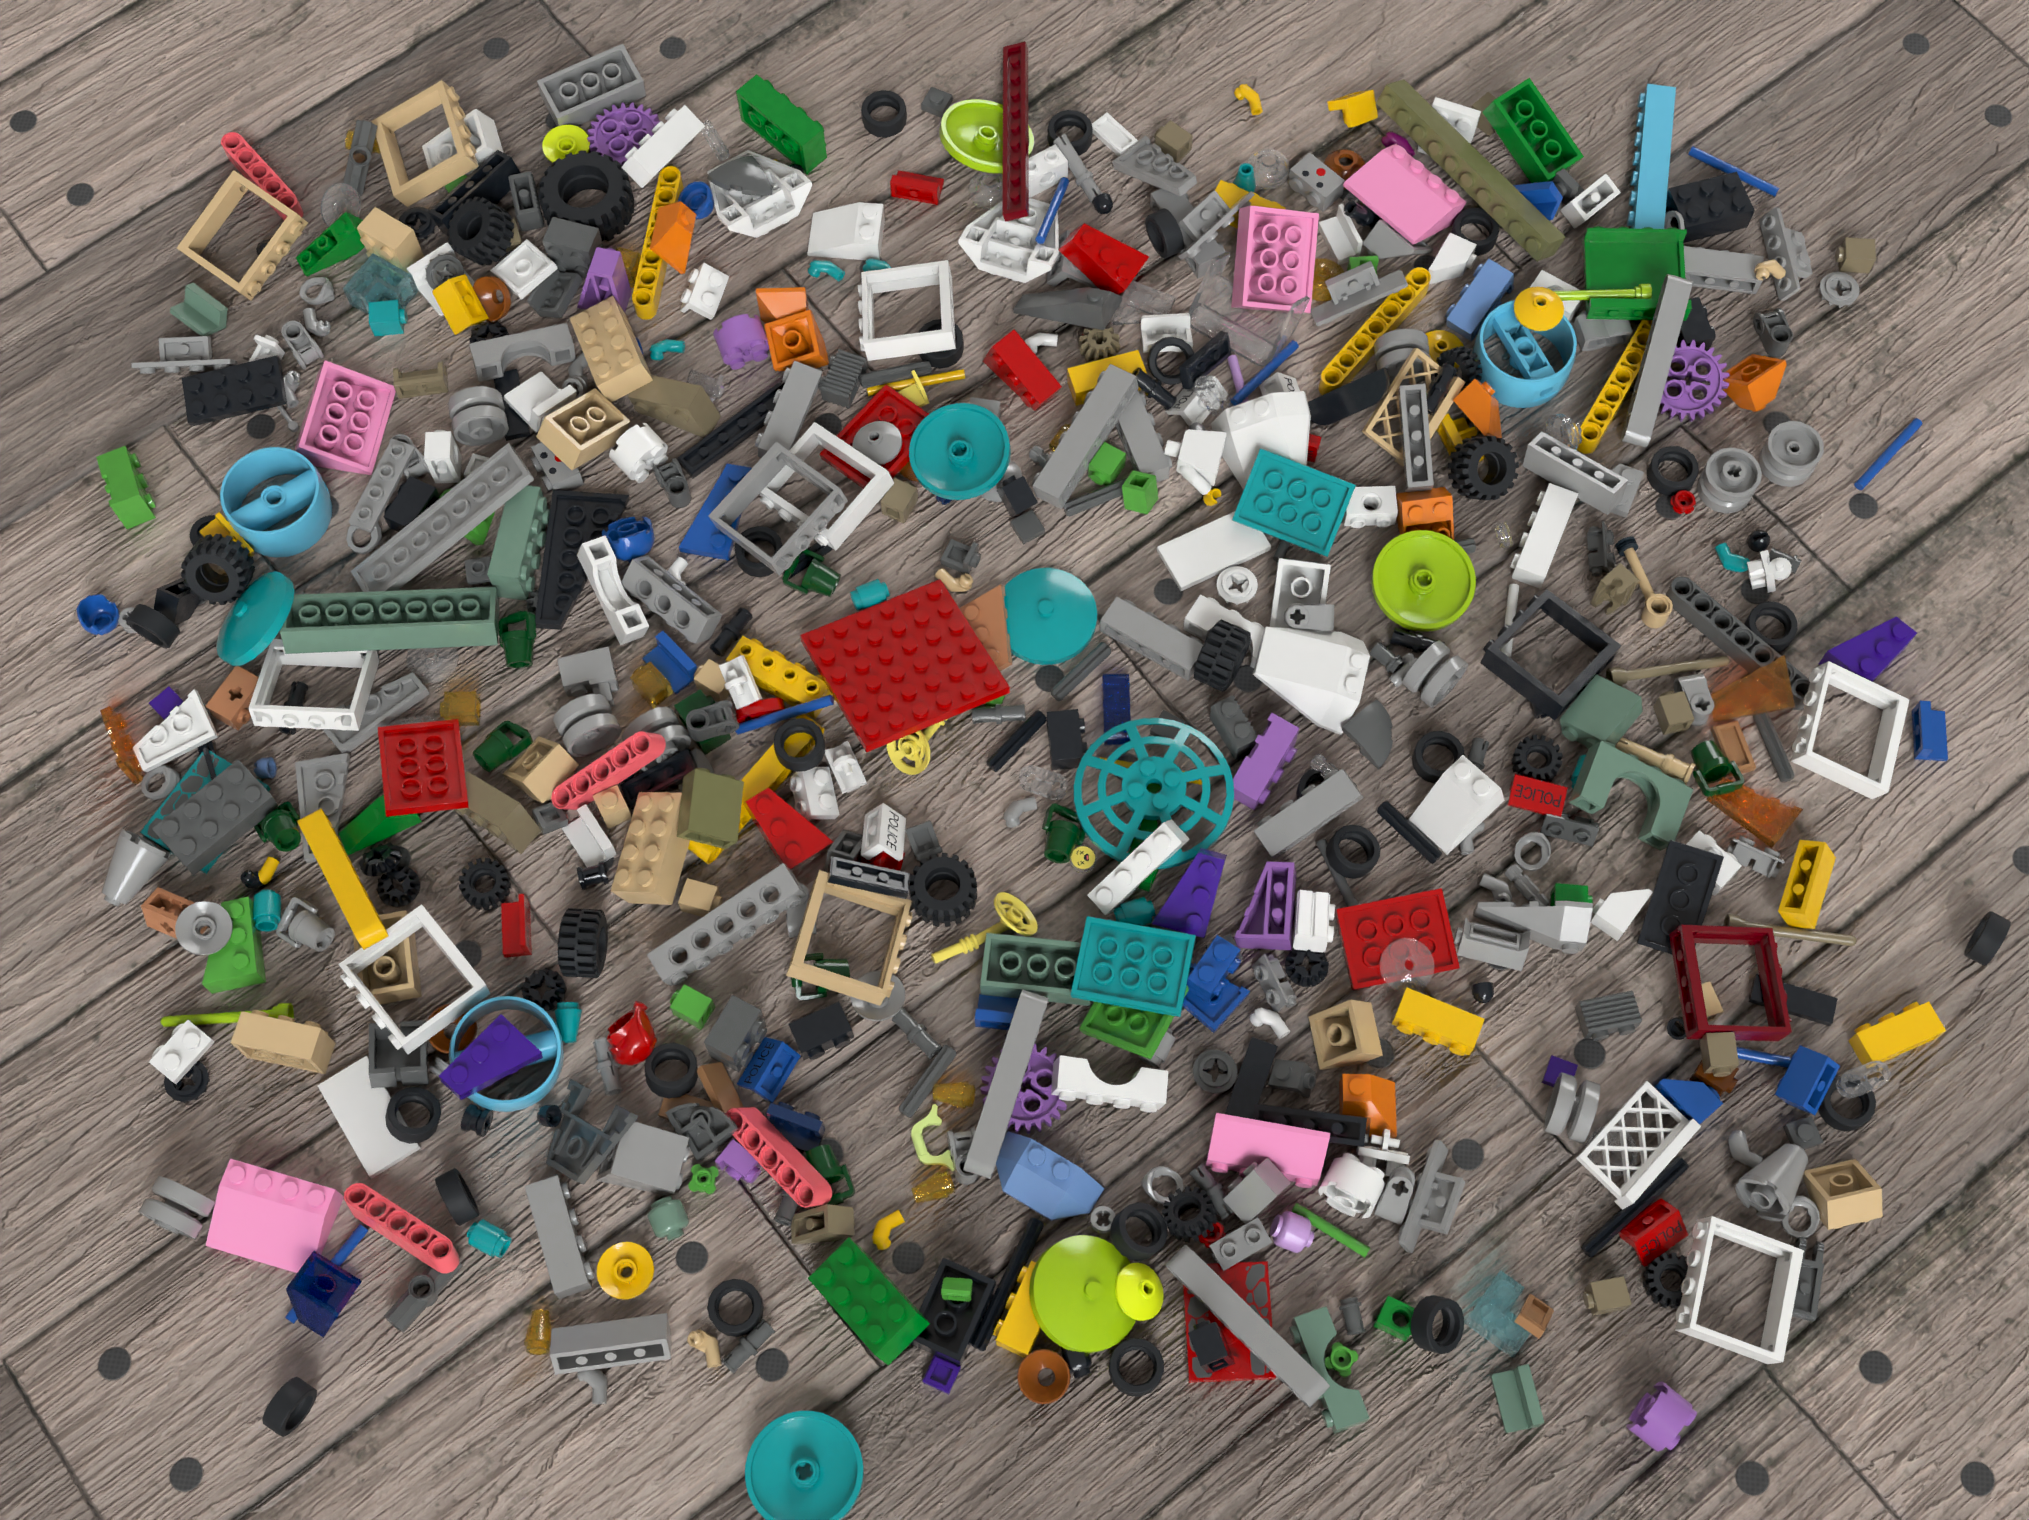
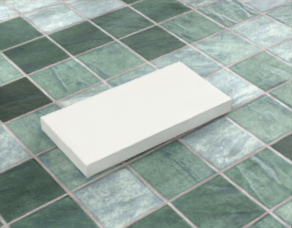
(1211, 550)
(362, 1117)

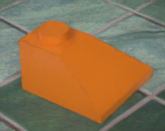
(674, 234)
(781, 302)
(796, 340)
(1755, 381)
(1481, 407)
(1369, 1097)

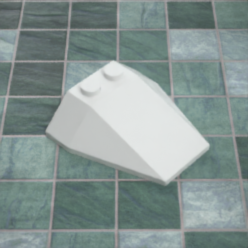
(760, 214)
(1011, 245)
(1270, 422)
(1314, 672)

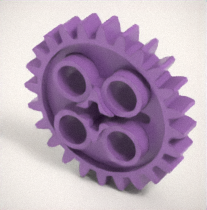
(621, 130)
(1685, 403)
(1038, 1067)

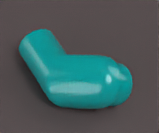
(874, 264)
(828, 267)
(666, 346)
(1731, 561)

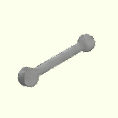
(292, 425)

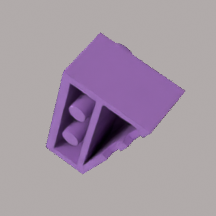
(605, 279)
(1265, 762)
(1271, 910)

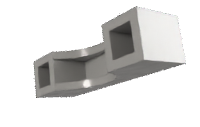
(494, 355)

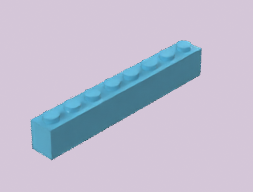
(1652, 157)

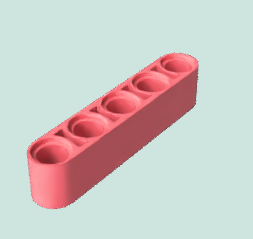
(258, 172)
(575, 790)
(780, 1158)
(407, 1237)

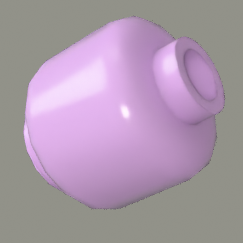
(1291, 1231)

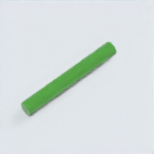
(1332, 1230)

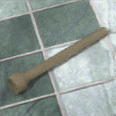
(1621, 676)
(1794, 933)

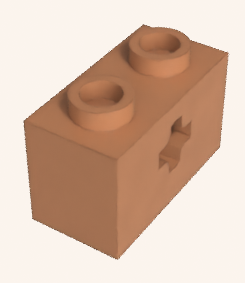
(233, 698)
(163, 910)

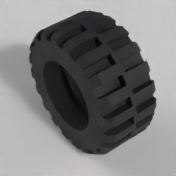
(582, 173)

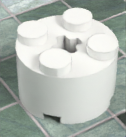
(639, 452)
(1352, 1186)

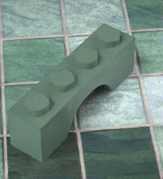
(1341, 1405)

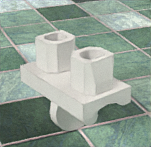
(1764, 572)
(740, 682)
(845, 767)
(1369, 1154)

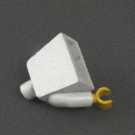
(1199, 459)

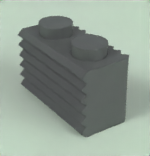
(526, 201)
(843, 378)
(1233, 727)
(1608, 1015)

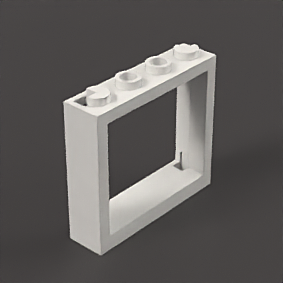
(899, 279)
(856, 511)
(311, 717)
(1887, 739)
(397, 933)
(1781, 1296)

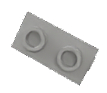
(1765, 860)
(1268, 972)
(1240, 1244)

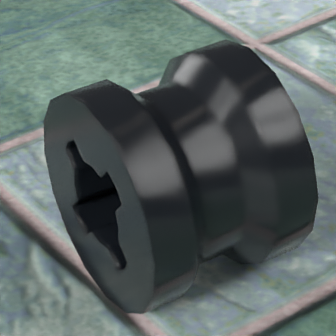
(476, 1120)

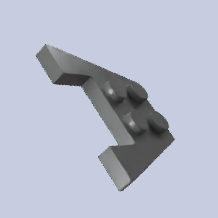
(579, 1145)

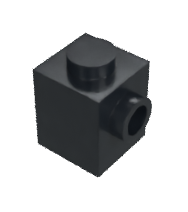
(1016, 495)

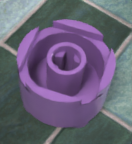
(741, 341)
(1661, 1417)

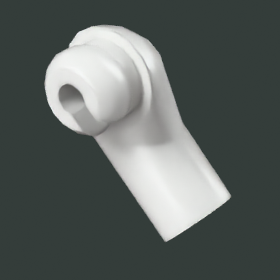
(1041, 339)
(677, 568)
(1271, 1018)

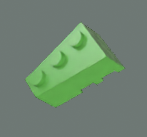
(126, 487)
(241, 959)

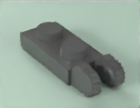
(1809, 1282)

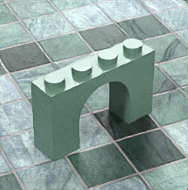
(1665, 796)

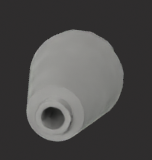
(131, 867)
(1774, 1182)

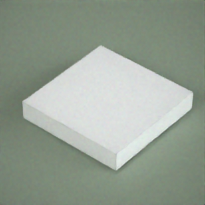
(524, 269)

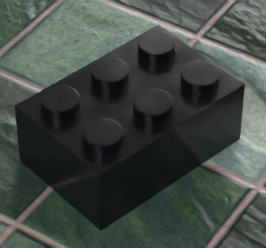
(1710, 206)
(951, 1321)

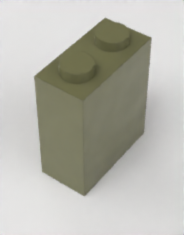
(710, 808)

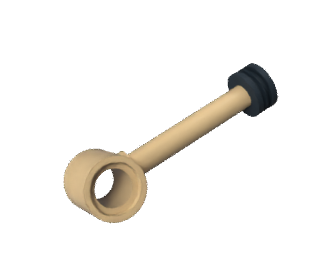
(1627, 547)

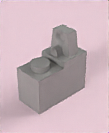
(589, 672)

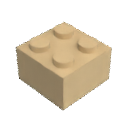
(389, 239)

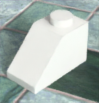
(1453, 259)
(1619, 911)

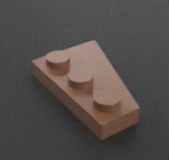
(988, 620)

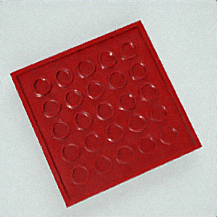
(904, 665)

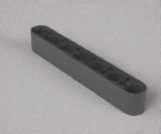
(1732, 631)

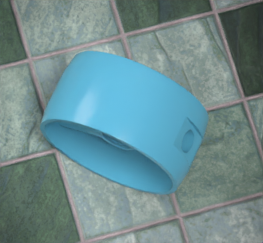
(1540, 379)
(293, 496)
(548, 1042)

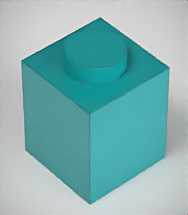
(387, 317)

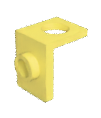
(915, 392)

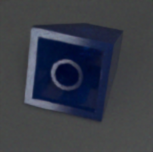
(320, 1292)

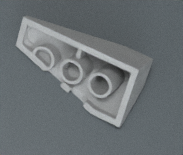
(1555, 926)

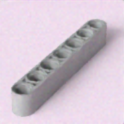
(1656, 360)
(1006, 1084)
(1247, 1326)

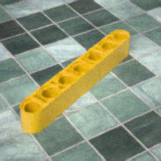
(667, 192)
(1378, 323)
(1614, 390)
(764, 774)
(343, 879)

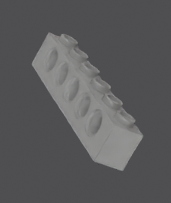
(712, 924)

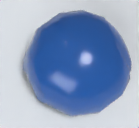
(97, 614)

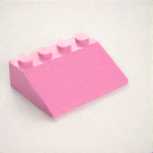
(1405, 194)
(1274, 258)
(345, 420)
(1293, 1150)
(271, 1216)

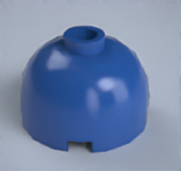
(630, 538)

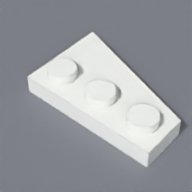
(178, 734)

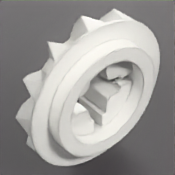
(1240, 576)

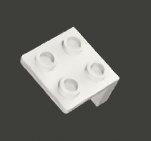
(1459, 116)
(418, 273)
(538, 398)

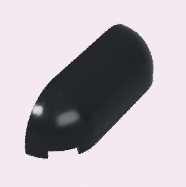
(1350, 398)

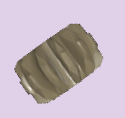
(1098, 344)

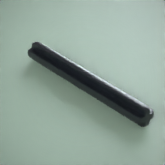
(1626, 1215)
(1007, 1284)

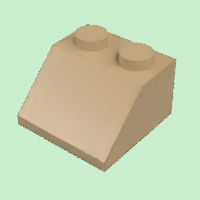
(541, 769)
(1345, 1035)
(1844, 1194)

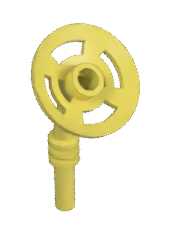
(911, 750)
(1008, 920)

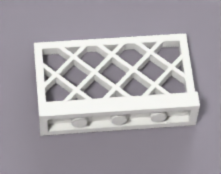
(1651, 1165)

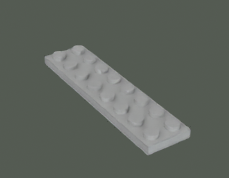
(444, 523)

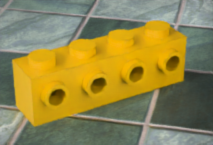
(780, 676)

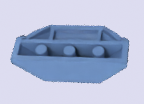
(1045, 1179)

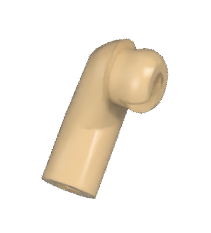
(1767, 267)
(958, 584)
(708, 1344)

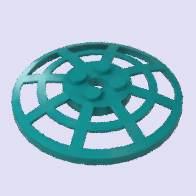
(1146, 804)

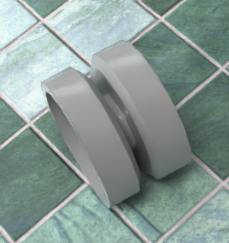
(1395, 347)
(478, 416)
(1791, 453)
(1729, 480)
(1435, 674)
(664, 722)
(587, 725)
(1572, 1107)
(175, 1211)

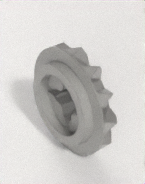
(1845, 283)

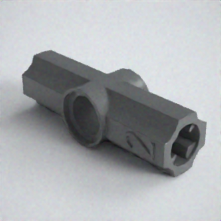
(362, 143)
(410, 1305)

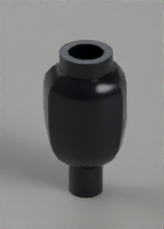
(1078, 1362)

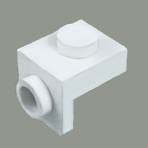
(266, 348)

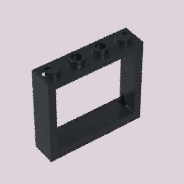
(1527, 684)

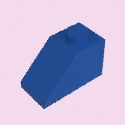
(1690, 1098)

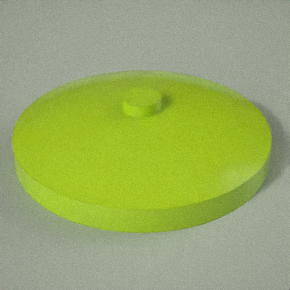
(974, 134)
(1423, 580)
(1076, 1294)

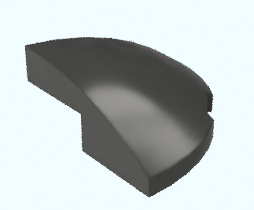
(742, 175)
(1371, 732)
(703, 1126)

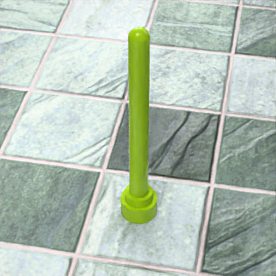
(1643, 291)
(284, 1009)

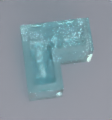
(377, 281)
(1492, 1315)

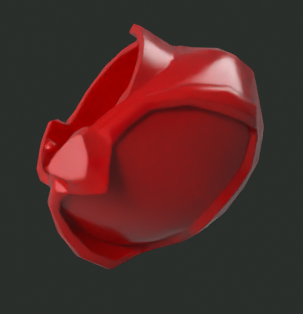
(632, 1036)

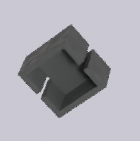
(571, 245)
(736, 1034)
(392, 1065)

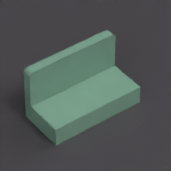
(200, 311)
(1517, 1399)

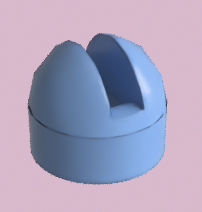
(265, 768)

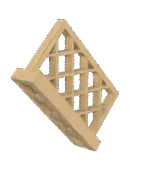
(1434, 420)

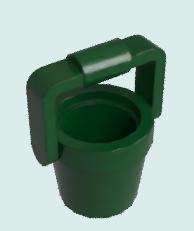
(818, 577)
(518, 644)
(498, 748)
(1712, 767)
(280, 828)
(1061, 834)
(837, 966)
(826, 1163)

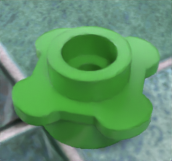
(707, 1186)
(1349, 1356)

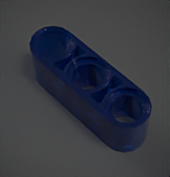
(1116, 706)

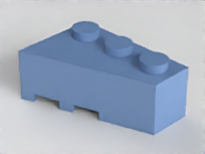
(1479, 299)

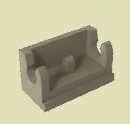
(421, 382)
(1616, 588)

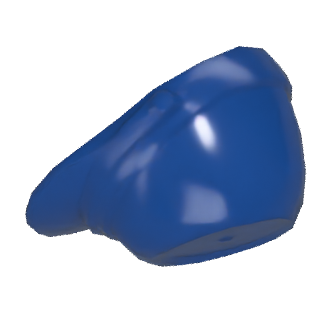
(698, 198)

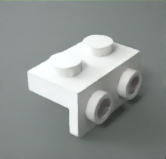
(704, 291)
(1165, 325)
(814, 794)
(181, 1051)

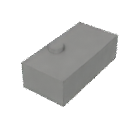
(590, 86)

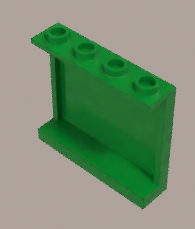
(1629, 258)

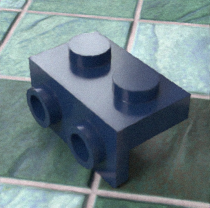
(801, 1130)

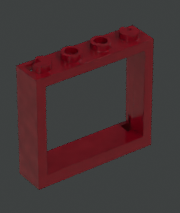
(1690, 986)

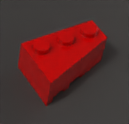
(1102, 258)
(1022, 370)
(784, 829)

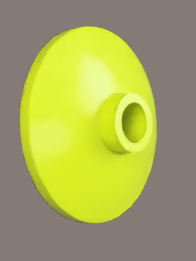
(564, 138)
(1130, 1291)

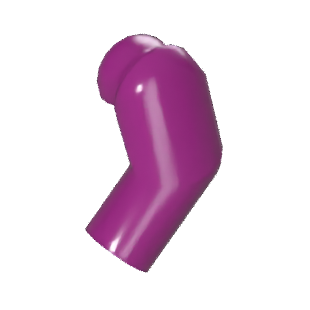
(1394, 138)

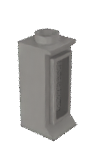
(1492, 945)

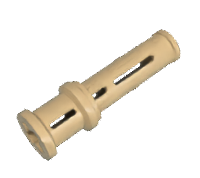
(1667, 764)

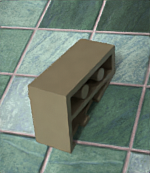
(677, 404)
(498, 814)

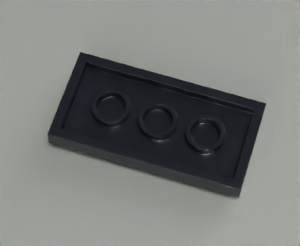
(234, 391)
(1679, 893)

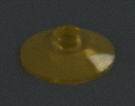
(1330, 269)

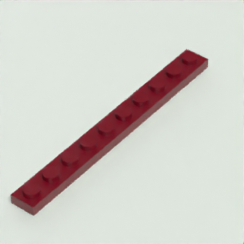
(1015, 132)

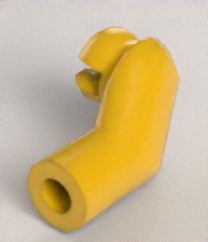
(1252, 96)
(883, 1228)

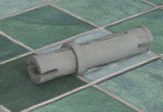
(1082, 176)

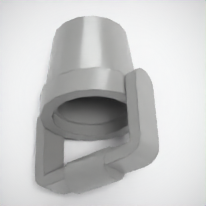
(306, 926)

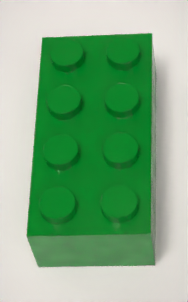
(781, 123)
(1532, 133)
(868, 1301)

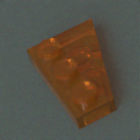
(1758, 693)
(122, 744)
(1757, 814)

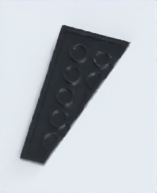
(573, 520)

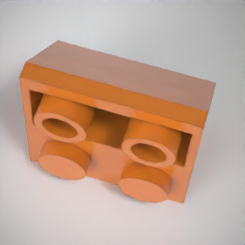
(1426, 511)

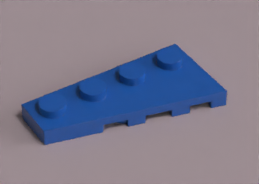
(703, 536)
(1219, 1008)

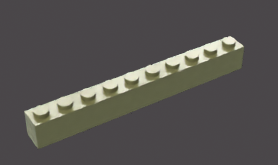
(1470, 170)

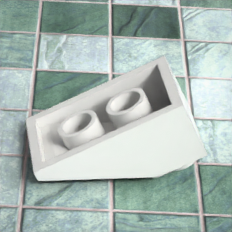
(483, 138)
(848, 232)
(1297, 584)
(1456, 805)

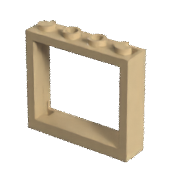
(440, 175)
(215, 216)
(839, 983)

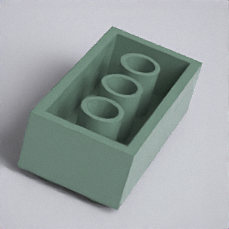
(519, 544)
(1029, 965)

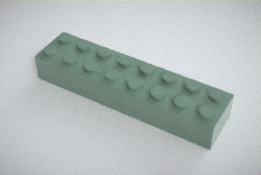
(392, 620)

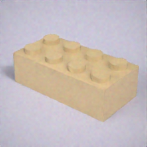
(611, 349)
(651, 851)

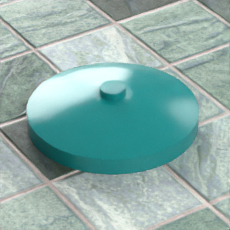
(960, 451)
(1049, 615)
(255, 618)
(804, 1468)

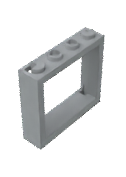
(750, 488)

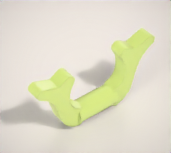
(919, 1144)

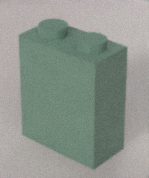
(1601, 713)

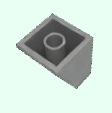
(646, 1160)

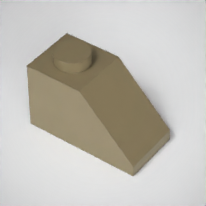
(823, 1224)

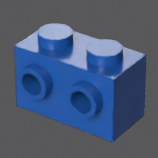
(1212, 969)
(1807, 1080)

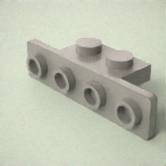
(1207, 218)
(1788, 250)
(1356, 289)
(184, 353)
(381, 485)
(1434, 1200)

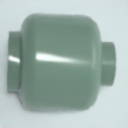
(668, 1218)

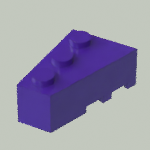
(1872, 650)
(1194, 896)
(491, 1056)

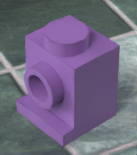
(738, 1163)

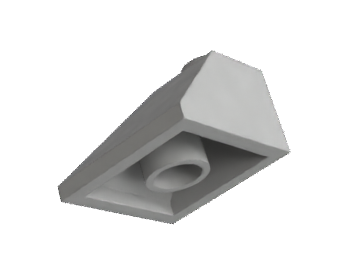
(1388, 243)

